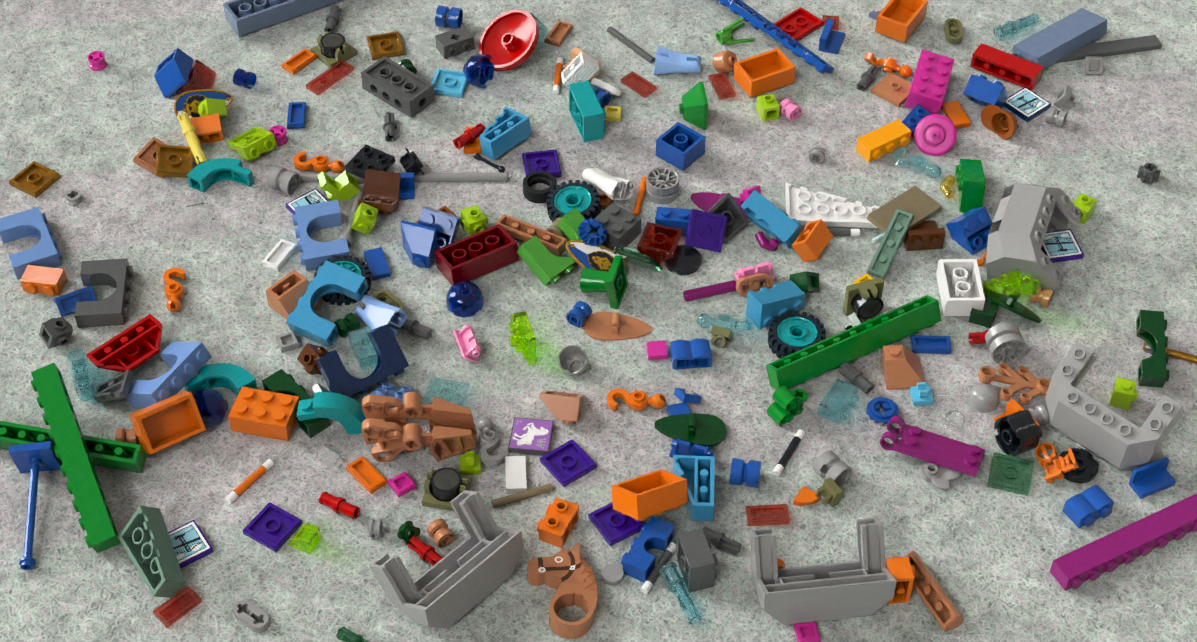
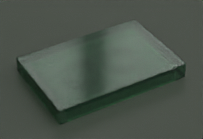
(638, 259)

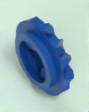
(592, 238)
(887, 405)

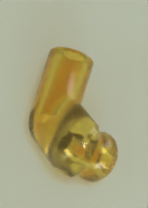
(946, 185)

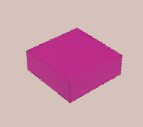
(657, 350)
(402, 484)
(807, 632)

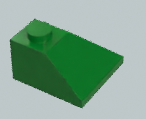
(695, 106)

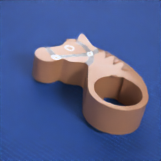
(574, 585)

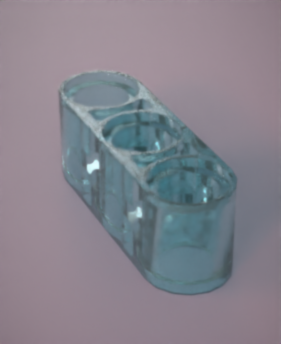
(81, 374)

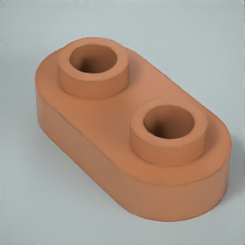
(753, 283)

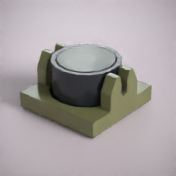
(333, 48)
(864, 299)
(445, 486)

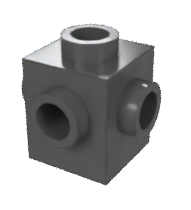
(56, 332)

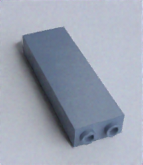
(1061, 38)

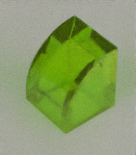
(306, 538)

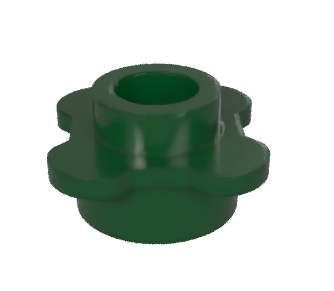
(404, 530)

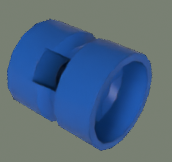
(454, 17)
(745, 472)

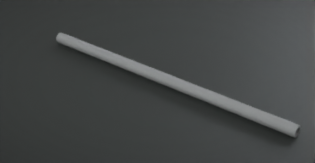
(427, 177)

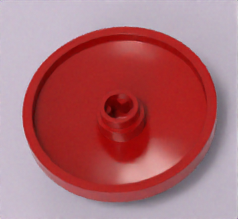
(510, 39)

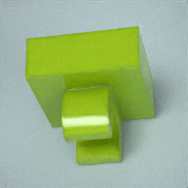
(470, 463)

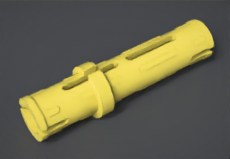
(189, 132)

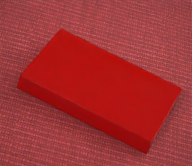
(799, 24)

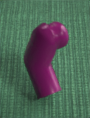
(771, 245)

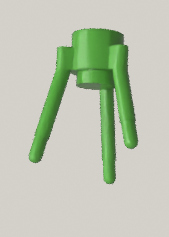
(726, 35)

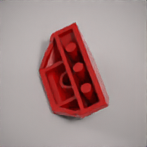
(129, 347)

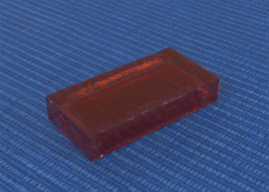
(638, 84)
(721, 86)
(767, 515)
(177, 606)

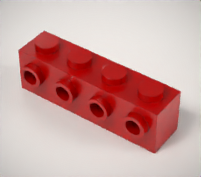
(1006, 66)

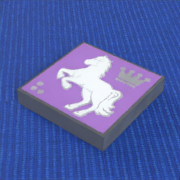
(531, 436)

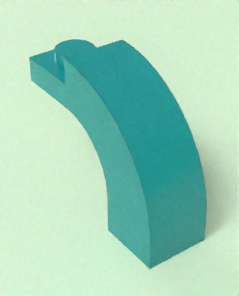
(217, 170)
(221, 375)
(335, 407)

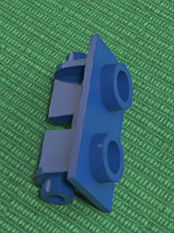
(915, 117)
(682, 447)

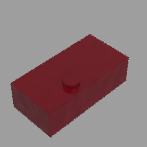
(477, 255)

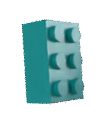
(586, 111)

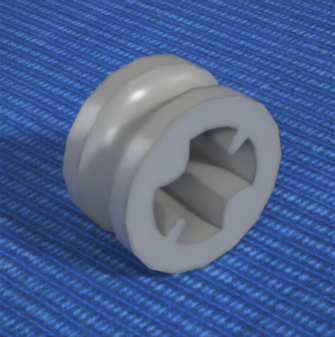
(819, 157)
(73, 201)
(375, 528)

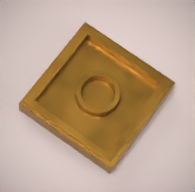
(385, 45)
(173, 161)
(34, 179)

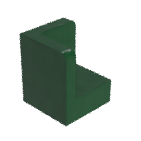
(806, 281)
(982, 317)

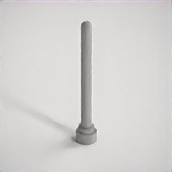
(348, 231)

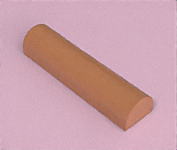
(523, 231)
(934, 595)

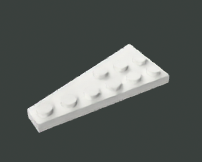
(832, 209)

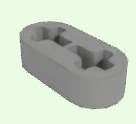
(248, 620)

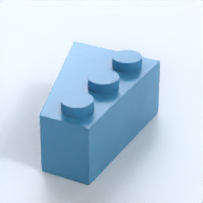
(771, 219)

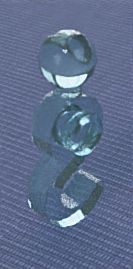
(917, 163)
(725, 321)

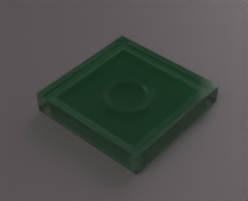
(1010, 473)

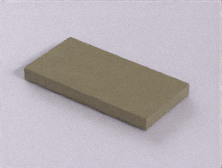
(911, 201)

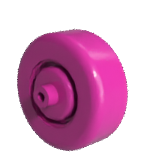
(935, 135)

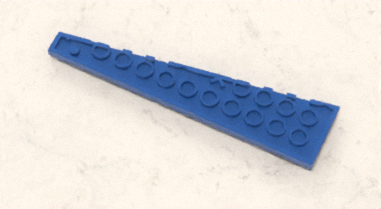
(760, 22)

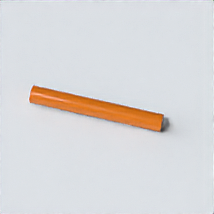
(640, 197)

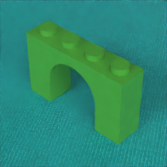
(545, 264)

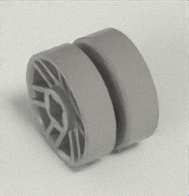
(662, 185)
(1005, 343)

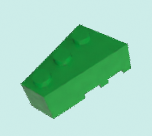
(970, 184)

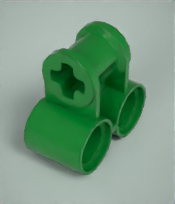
(786, 404)

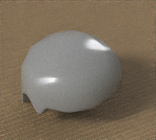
(573, 357)
(983, 397)

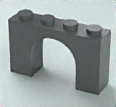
(112, 309)

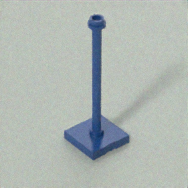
(33, 459)

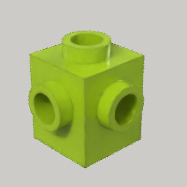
(473, 220)

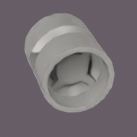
(283, 179)
(829, 466)

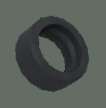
(536, 177)

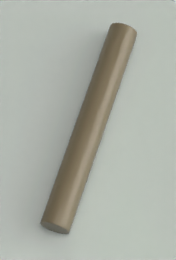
(521, 495)

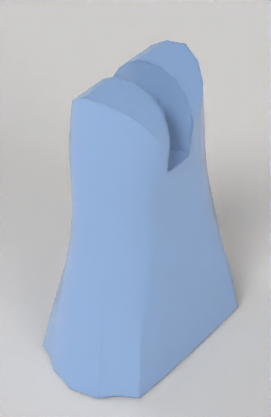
(674, 62)
(379, 313)

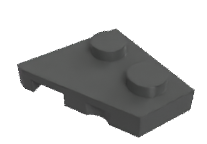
(114, 388)

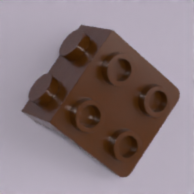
(381, 190)
(924, 237)

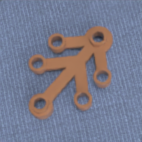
(1017, 380)

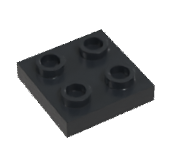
(369, 159)

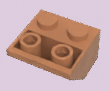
(286, 293)

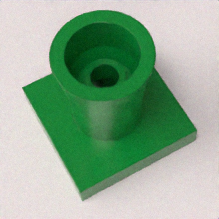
(612, 282)

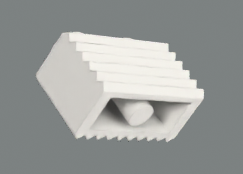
(580, 69)

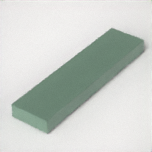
(890, 244)

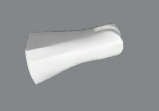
(612, 186)

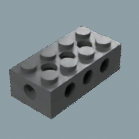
(398, 86)

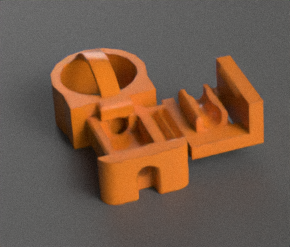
(1057, 463)

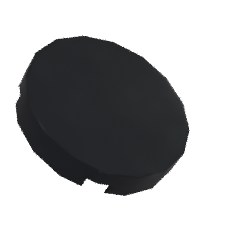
(685, 260)
(1084, 473)

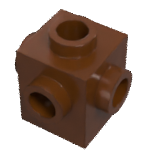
(308, 355)

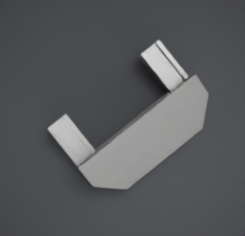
(1021, 229)
(1099, 427)
(460, 577)
(824, 589)

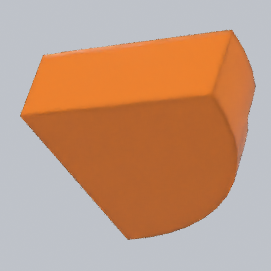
(806, 497)

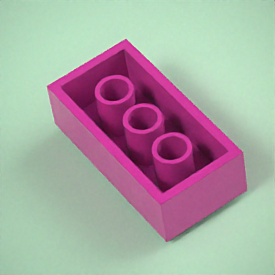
(930, 81)

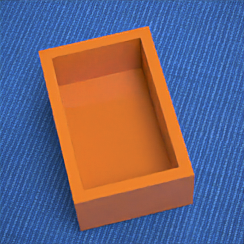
(901, 18)
(764, 72)
(264, 413)
(167, 422)
(649, 494)

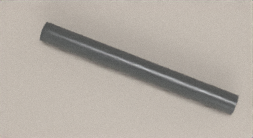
(630, 44)

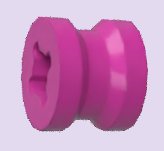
(97, 61)
(280, 134)

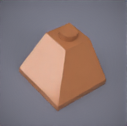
(900, 367)
(563, 405)

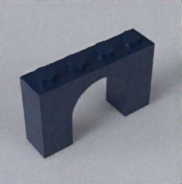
(389, 362)

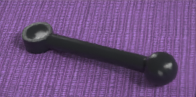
(500, 168)

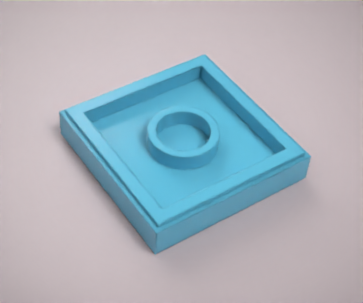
(449, 83)

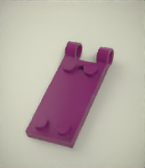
(933, 447)

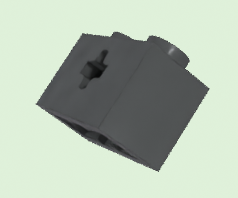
(454, 42)

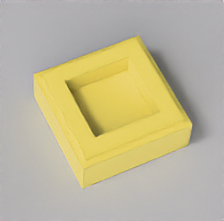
(613, 113)

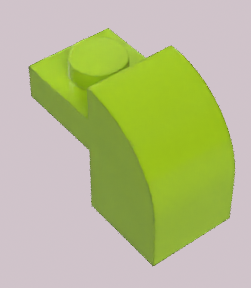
(339, 189)

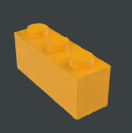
(883, 140)

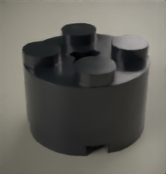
(1017, 433)

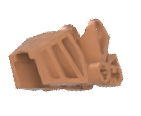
(450, 426)

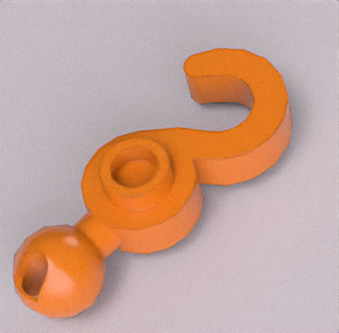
(889, 65)
(318, 163)
(174, 290)
(636, 400)

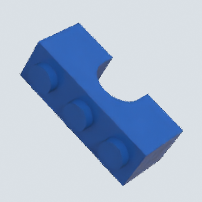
(654, 535)

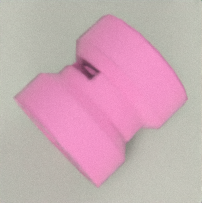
(790, 110)

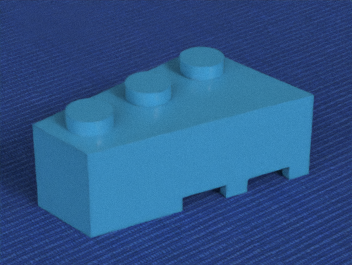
(505, 133)
(769, 303)
(700, 484)

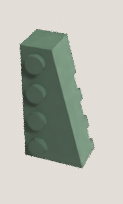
(152, 552)

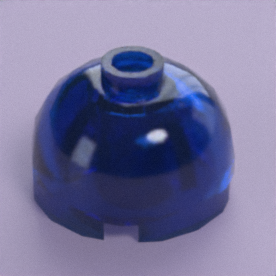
(479, 70)
(464, 299)
(210, 404)

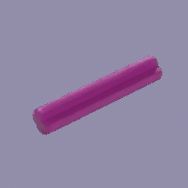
(710, 290)

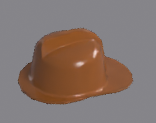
(999, 121)

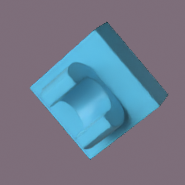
(921, 394)

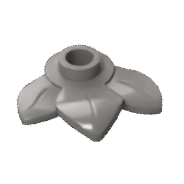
(938, 475)

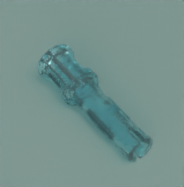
(1011, 27)
(677, 585)

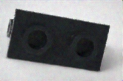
(411, 163)

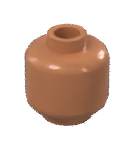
(724, 61)

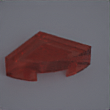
(835, 18)

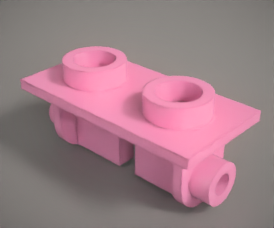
(760, 268)
(467, 343)

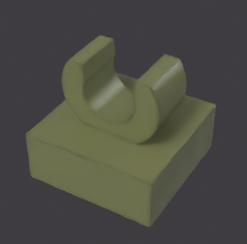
(721, 334)
(831, 492)

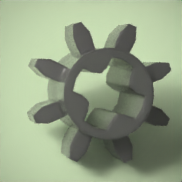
(1148, 173)

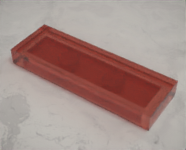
(329, 77)

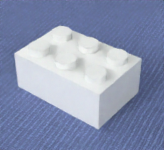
(959, 286)

